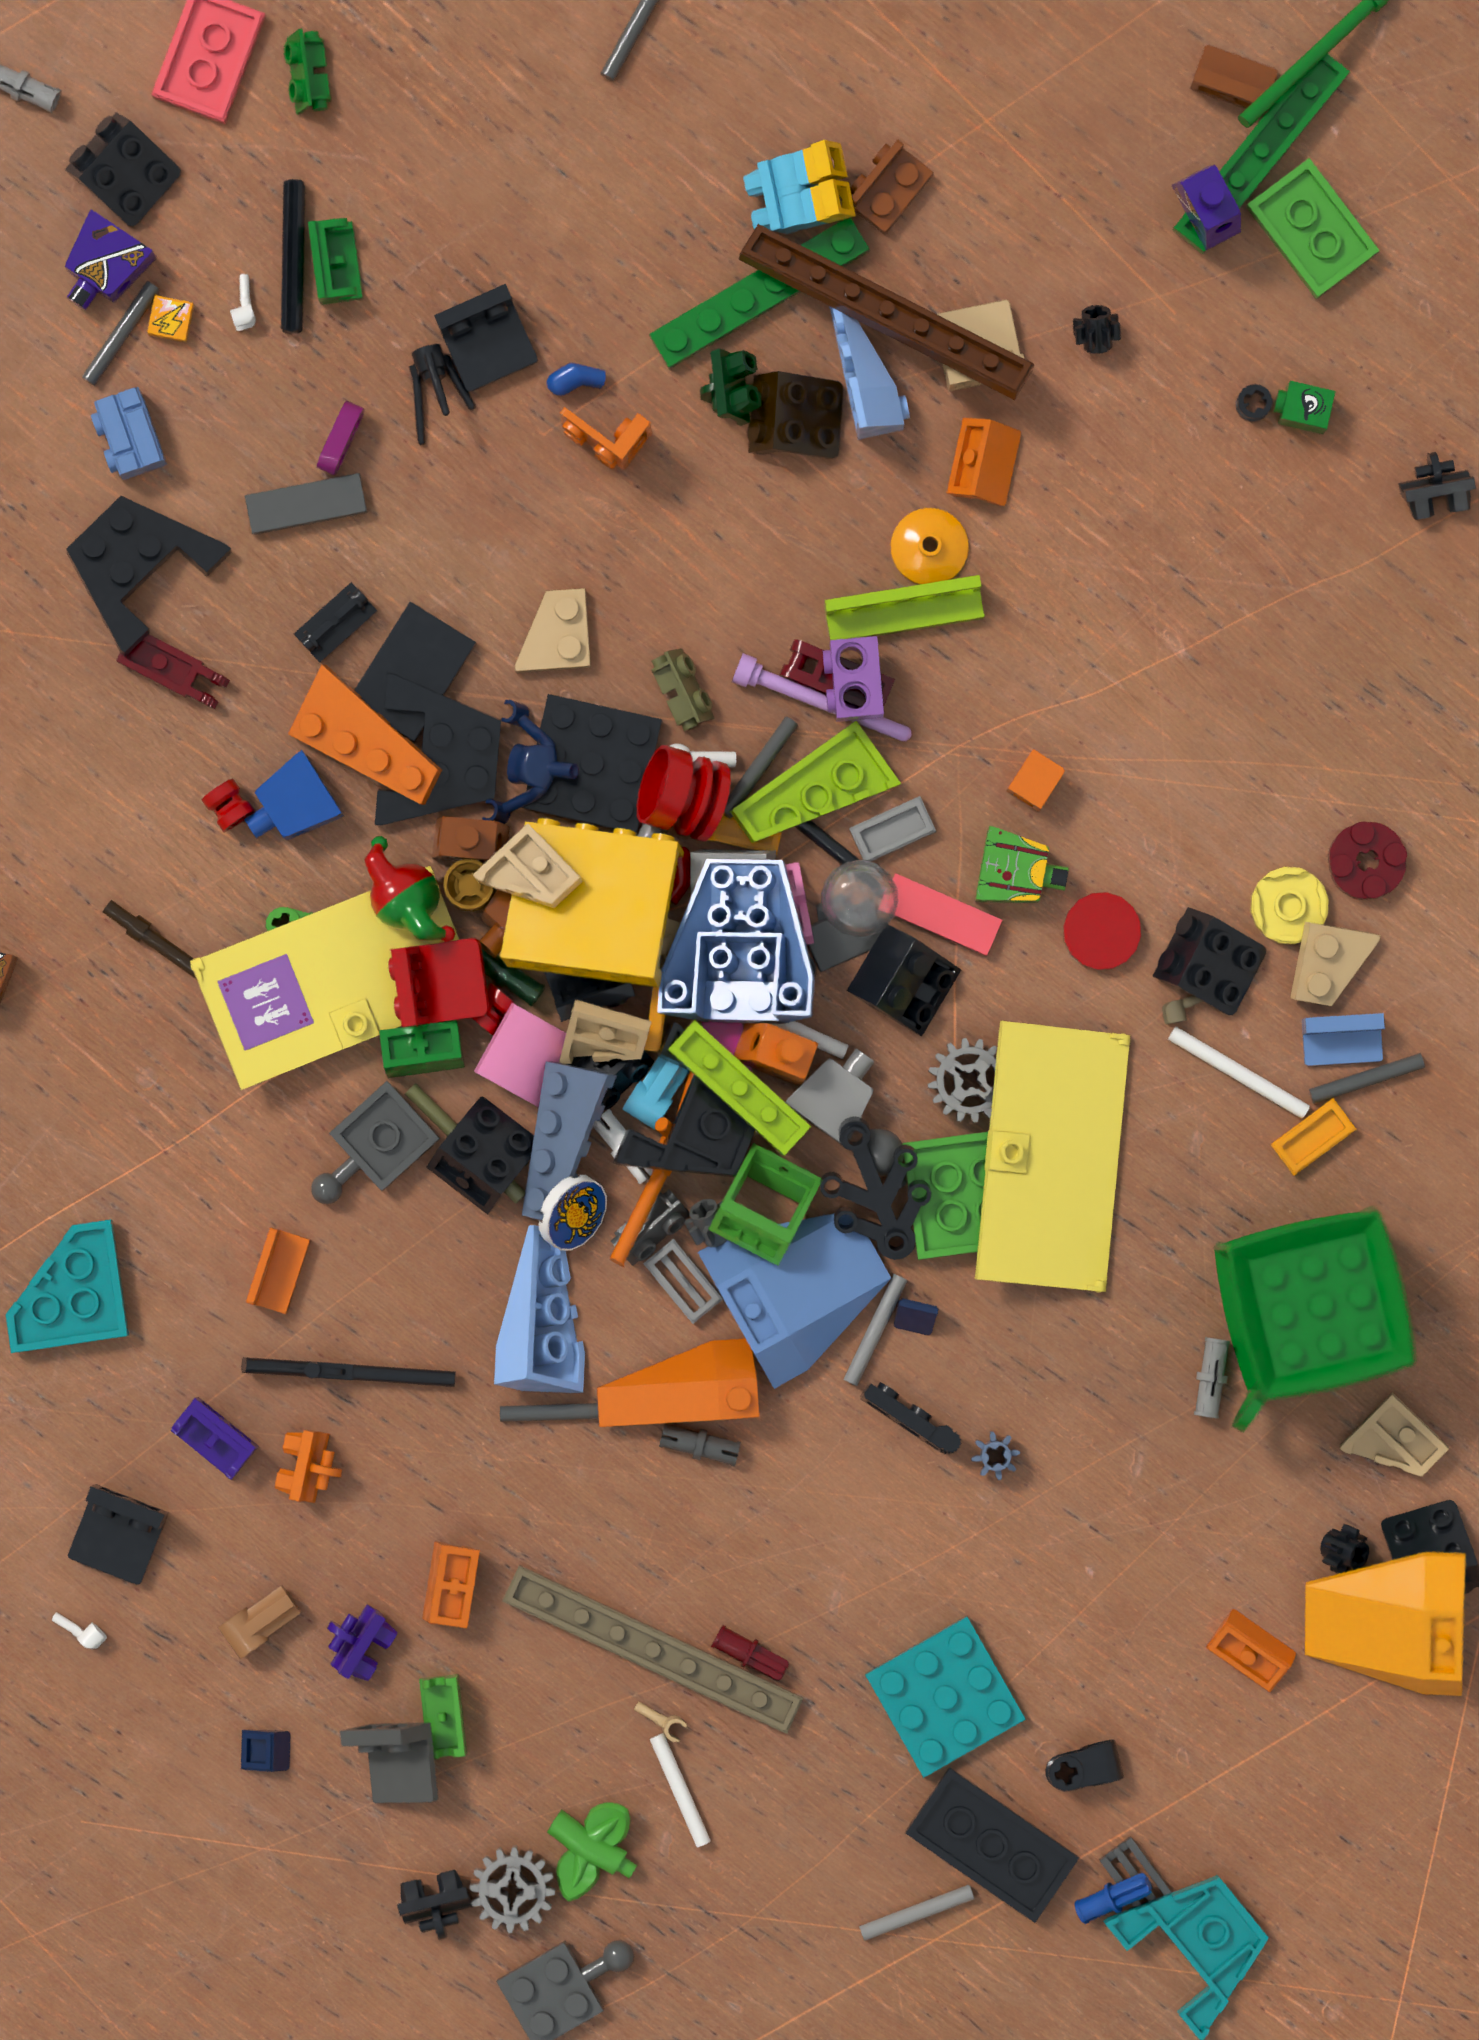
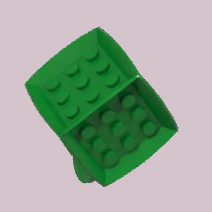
(1313, 1307)

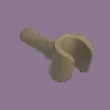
(1175, 1012)

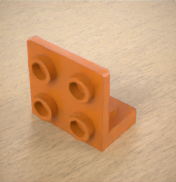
(629, 439)

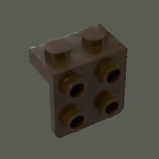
(796, 415)

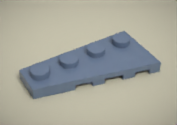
(564, 1121)

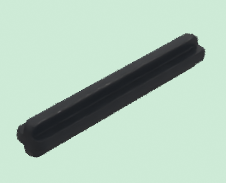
(292, 256)

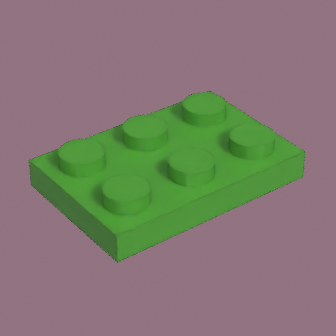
(1312, 228)

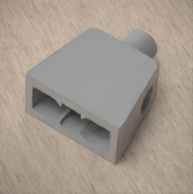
(834, 1094)

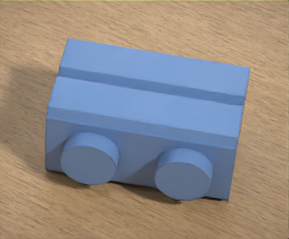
(129, 434)

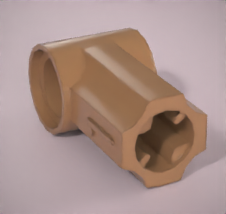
(254, 1625)

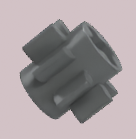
(701, 1218)

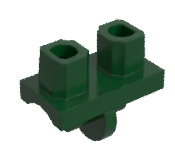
(728, 386)

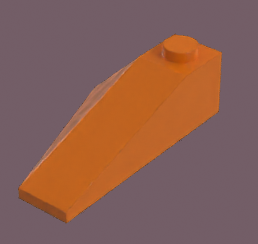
(696, 1385)

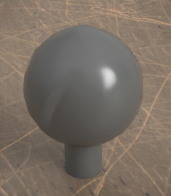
(882, 1149)

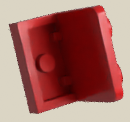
(439, 982)

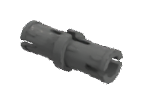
(700, 1444)

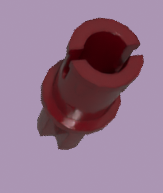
(750, 1653)

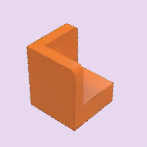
(1035, 780)

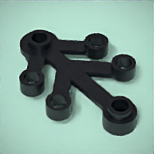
(878, 1195)

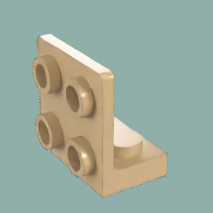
(988, 321)

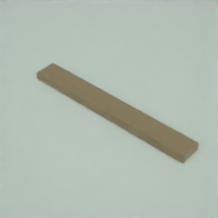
(652, 1649)

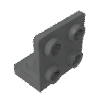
(398, 1760)

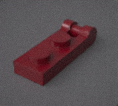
(819, 680)

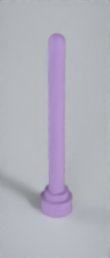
(752, 673)

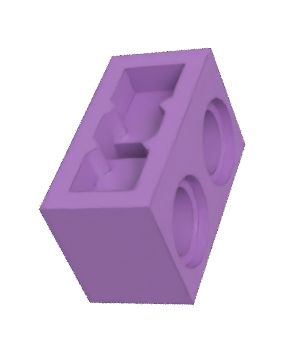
(865, 678)

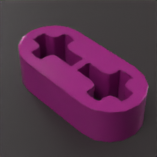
(340, 438)

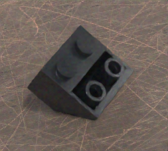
(904, 979)

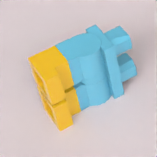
(801, 189)

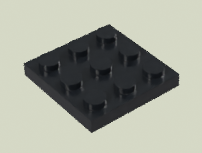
(611, 758)

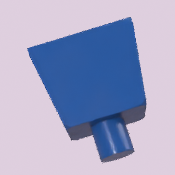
(293, 801)

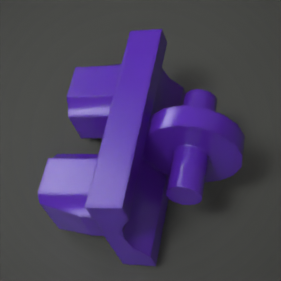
(353, 1640)

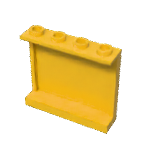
(611, 920)

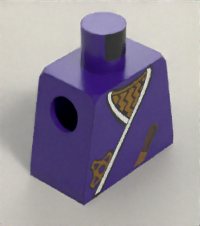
(1209, 206)
(105, 261)

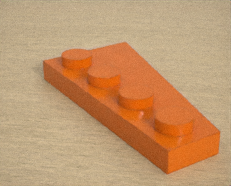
(355, 734)

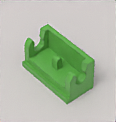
(444, 1710)

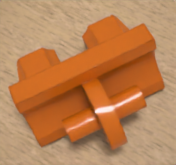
(311, 1468)

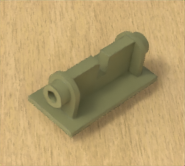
(677, 672)

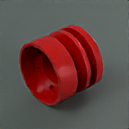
(683, 793)

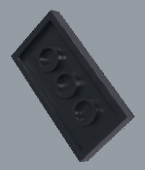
(992, 1845)

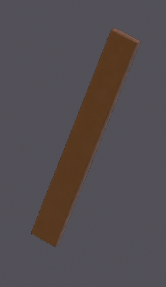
(886, 312)

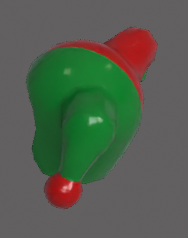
(404, 895)

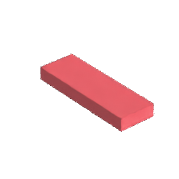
(945, 916)

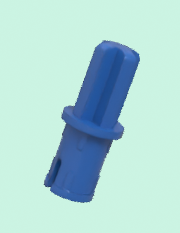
(1113, 1898)

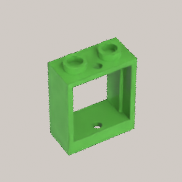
(752, 1229)

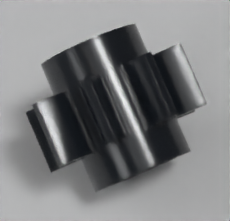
(1096, 329)
(1344, 1549)

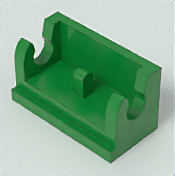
(335, 261)
(421, 1049)

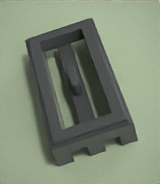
(1118, 1852)

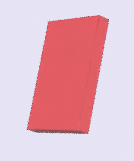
(208, 57)

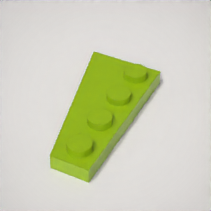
(823, 781)

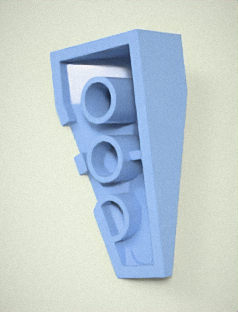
(869, 386)
(538, 1334)

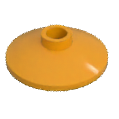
(926, 566)

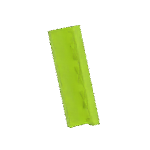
(905, 608)
(739, 1088)

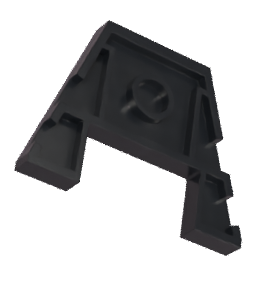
(124, 551)
(456, 740)
(703, 1138)

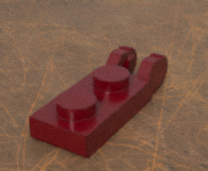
(171, 669)

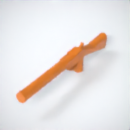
(647, 1197)

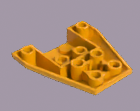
(1393, 1621)

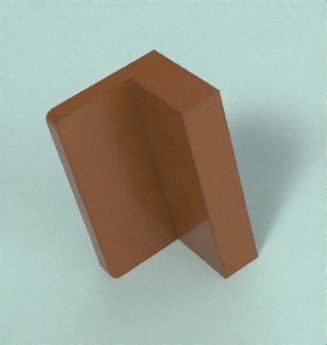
(1231, 77)

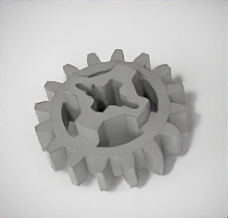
(958, 1095)
(531, 1889)

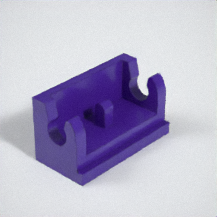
(214, 1437)

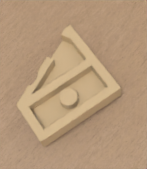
(557, 634)
(529, 870)
(1329, 961)
(603, 1034)
(1396, 1438)

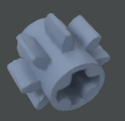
(997, 1467)

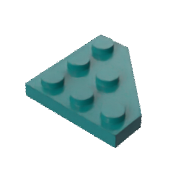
(72, 1294)

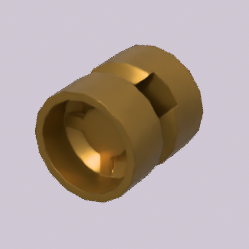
(464, 889)

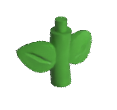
(591, 1847)

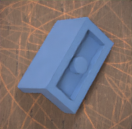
(1342, 1039)

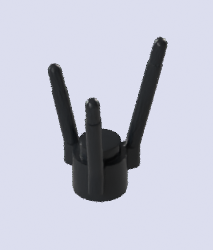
(431, 366)

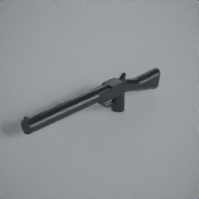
(348, 1371)

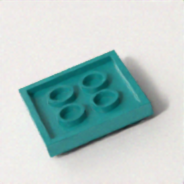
(945, 1696)

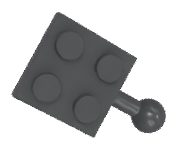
(380, 1138)
(556, 1993)

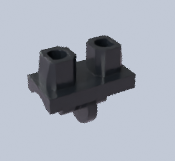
(1454, 486)
(417, 1906)

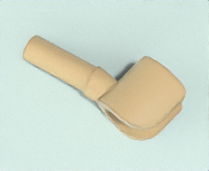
(661, 1720)

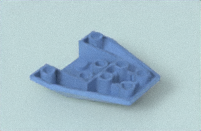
(739, 949)
(805, 1301)

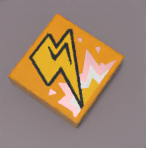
(170, 318)

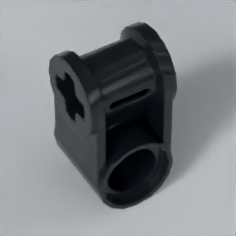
(1092, 1766)

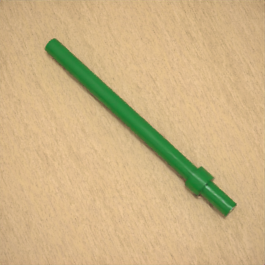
(1309, 60)

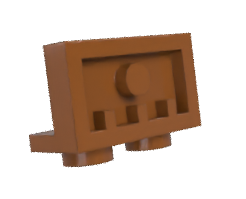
(889, 186)

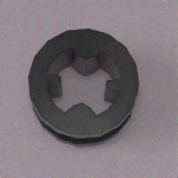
(1248, 392)

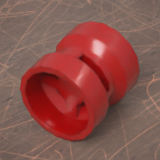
(233, 812)
(493, 1019)

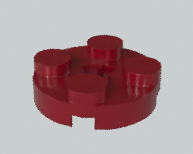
(1372, 882)

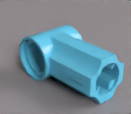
(654, 1094)

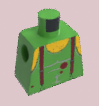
(1016, 869)

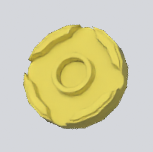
(1285, 902)

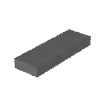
(306, 504)

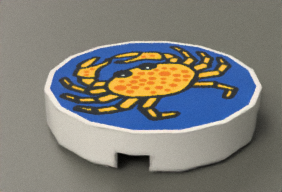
(573, 1212)

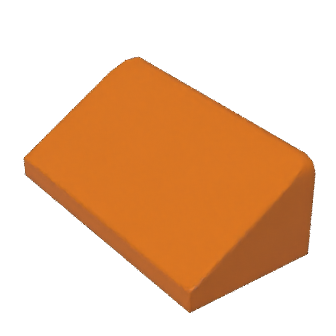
(1251, 1650)

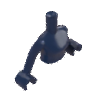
(530, 765)

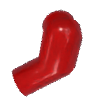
(682, 877)

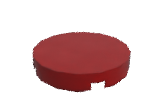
(1101, 931)

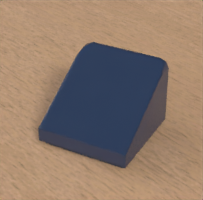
(915, 1316)
(265, 1750)

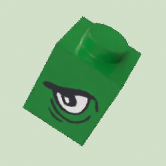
(1304, 407)

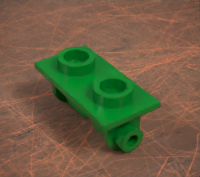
(305, 88)

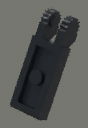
(913, 1420)

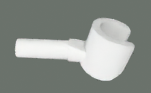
(244, 316)
(90, 1638)

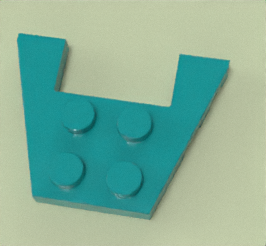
(1209, 1931)

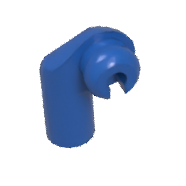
(573, 376)

